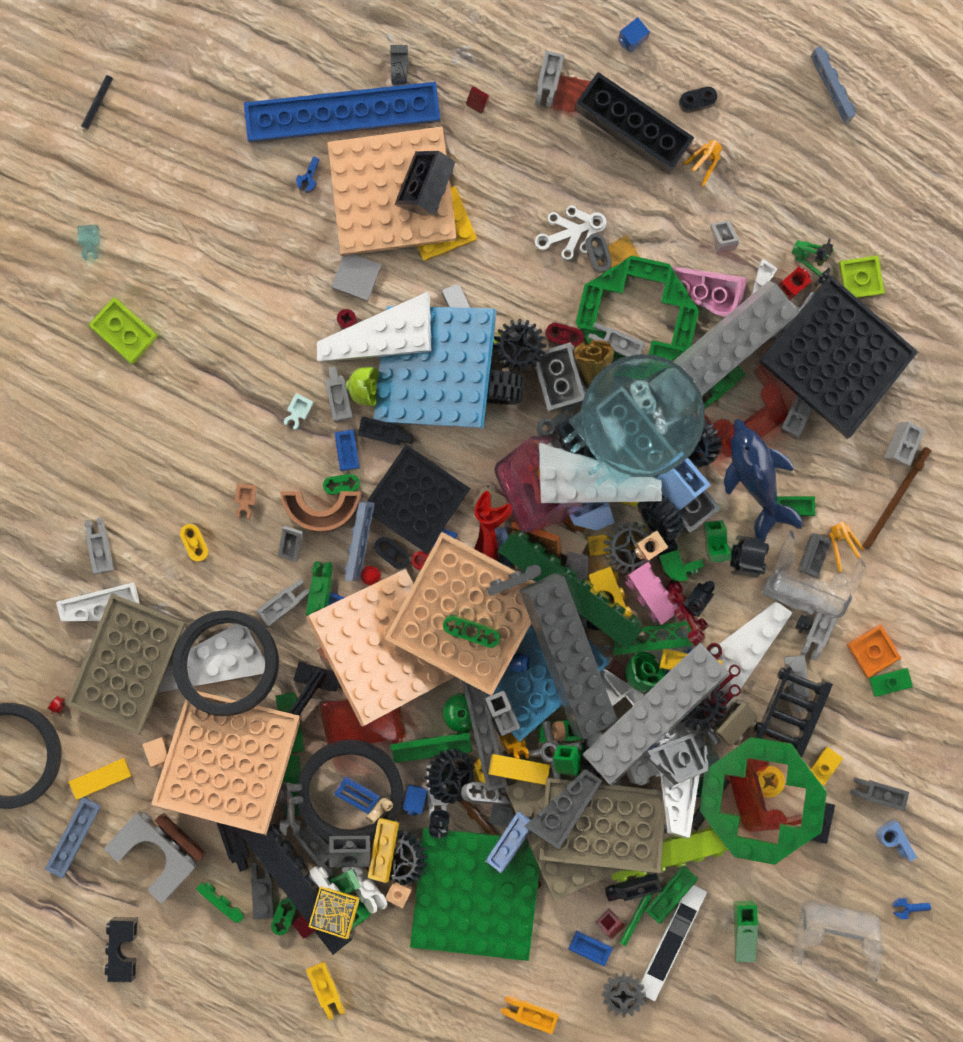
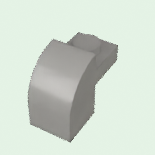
(502, 712)

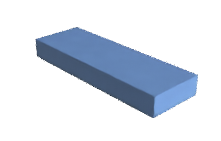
(509, 843)

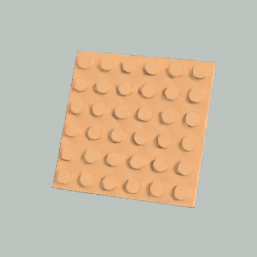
(365, 188)
(456, 584)
(368, 667)
(227, 765)

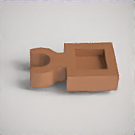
(245, 496)

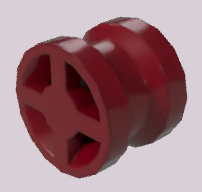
(348, 321)

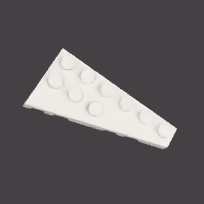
(389, 333)

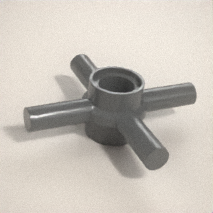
(544, 751)

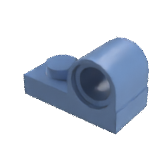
(898, 838)

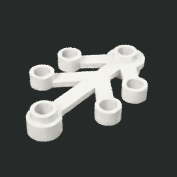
(573, 230)

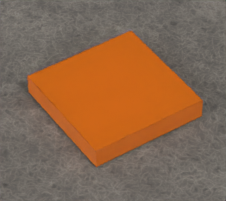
(873, 651)

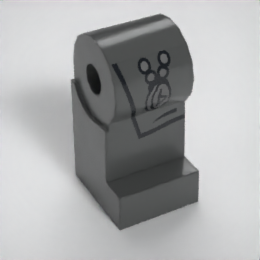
(399, 64)

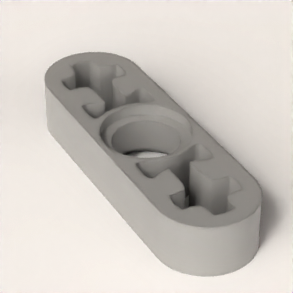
(481, 797)

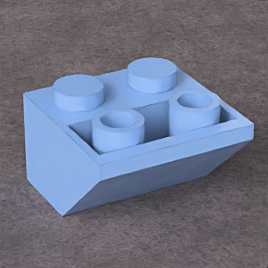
(683, 484)

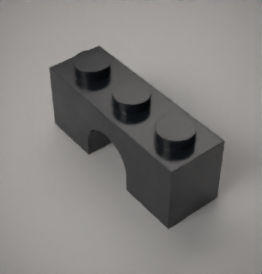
(119, 966)

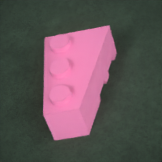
(651, 593)

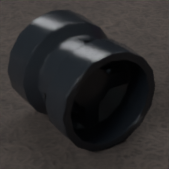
(439, 823)

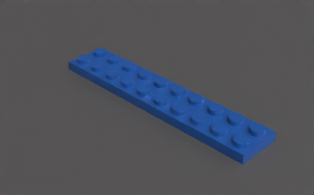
(341, 112)

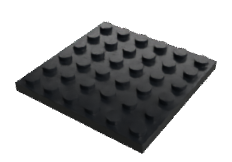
(838, 357)

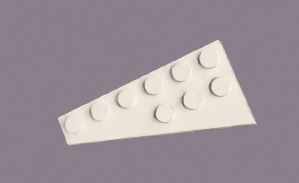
(567, 480)
(750, 643)
(220, 658)
(679, 798)

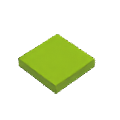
(862, 276)

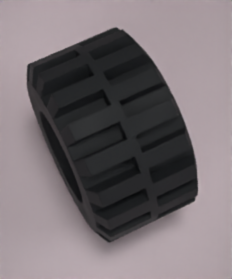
(504, 388)

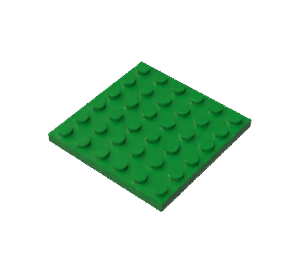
(471, 905)

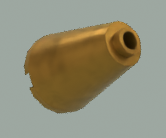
(593, 359)

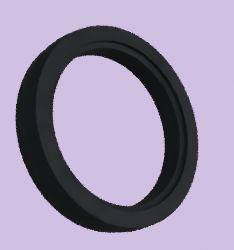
(183, 648)
(340, 748)
(54, 754)

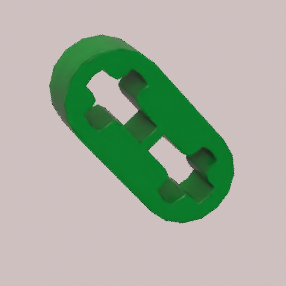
(341, 479)
(279, 914)

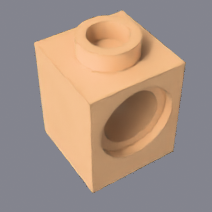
(658, 544)
(156, 751)
(398, 894)

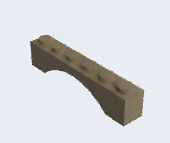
(570, 541)

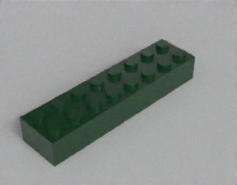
(588, 602)

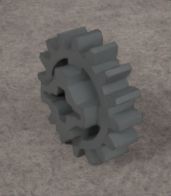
(632, 994)

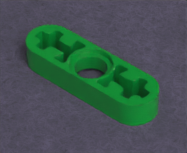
(487, 630)

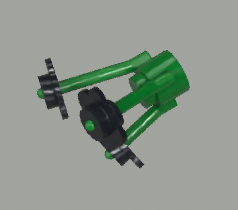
(804, 249)

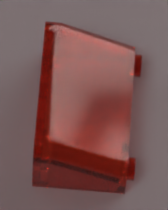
(342, 724)

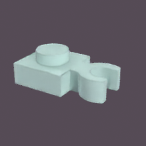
(299, 408)

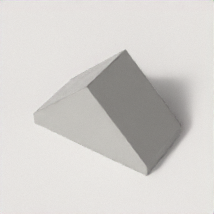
(724, 236)
(290, 543)

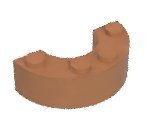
(321, 521)

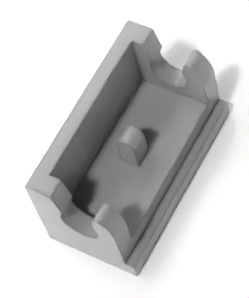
(904, 443)

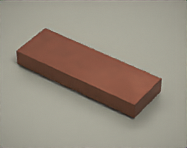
(180, 837)

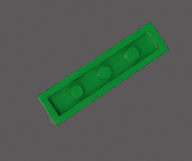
(656, 645)
(430, 746)

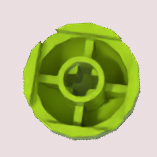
(363, 386)

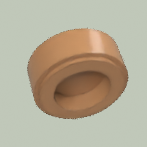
(558, 731)

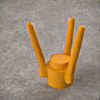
(710, 152)
(842, 532)

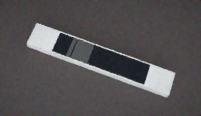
(671, 942)

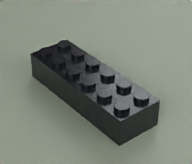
(633, 123)

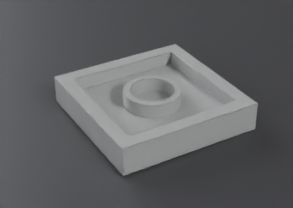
(356, 276)

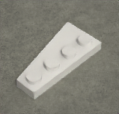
(92, 605)

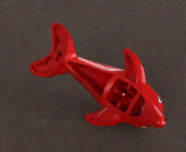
(489, 519)

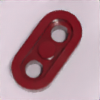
(565, 333)

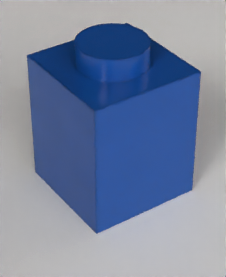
(633, 35)
(414, 799)

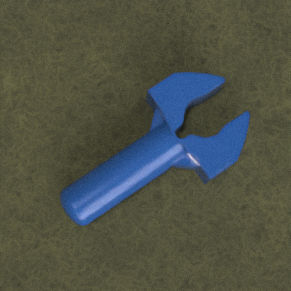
(308, 176)
(909, 908)

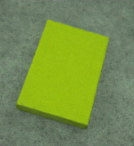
(123, 330)

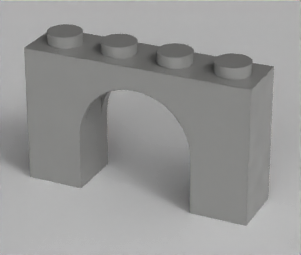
(178, 863)

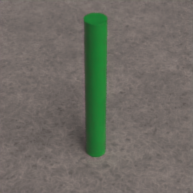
(635, 920)

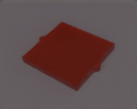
(568, 92)

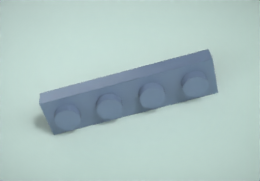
(836, 90)
(359, 541)
(73, 837)

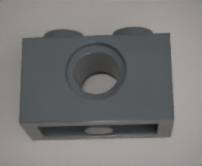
(349, 851)

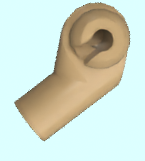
(382, 806)

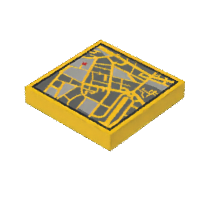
(334, 912)

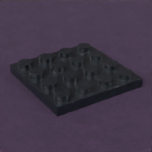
(416, 498)

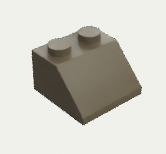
(735, 722)

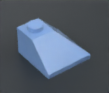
(593, 515)

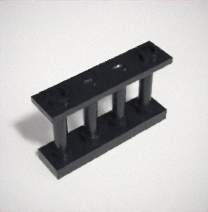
(813, 708)

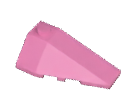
(712, 290)

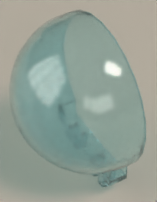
(639, 418)

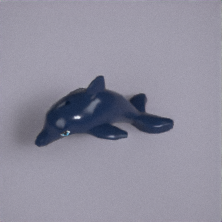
(755, 468)

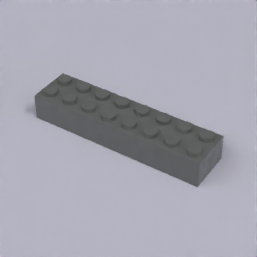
(568, 655)

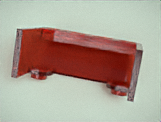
(763, 420)
(751, 802)

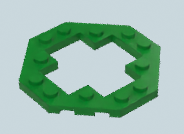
(673, 294)
(798, 775)

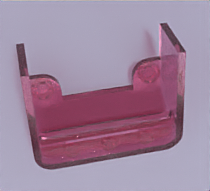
(523, 489)

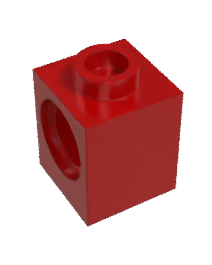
(789, 288)

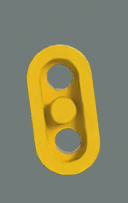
(194, 543)

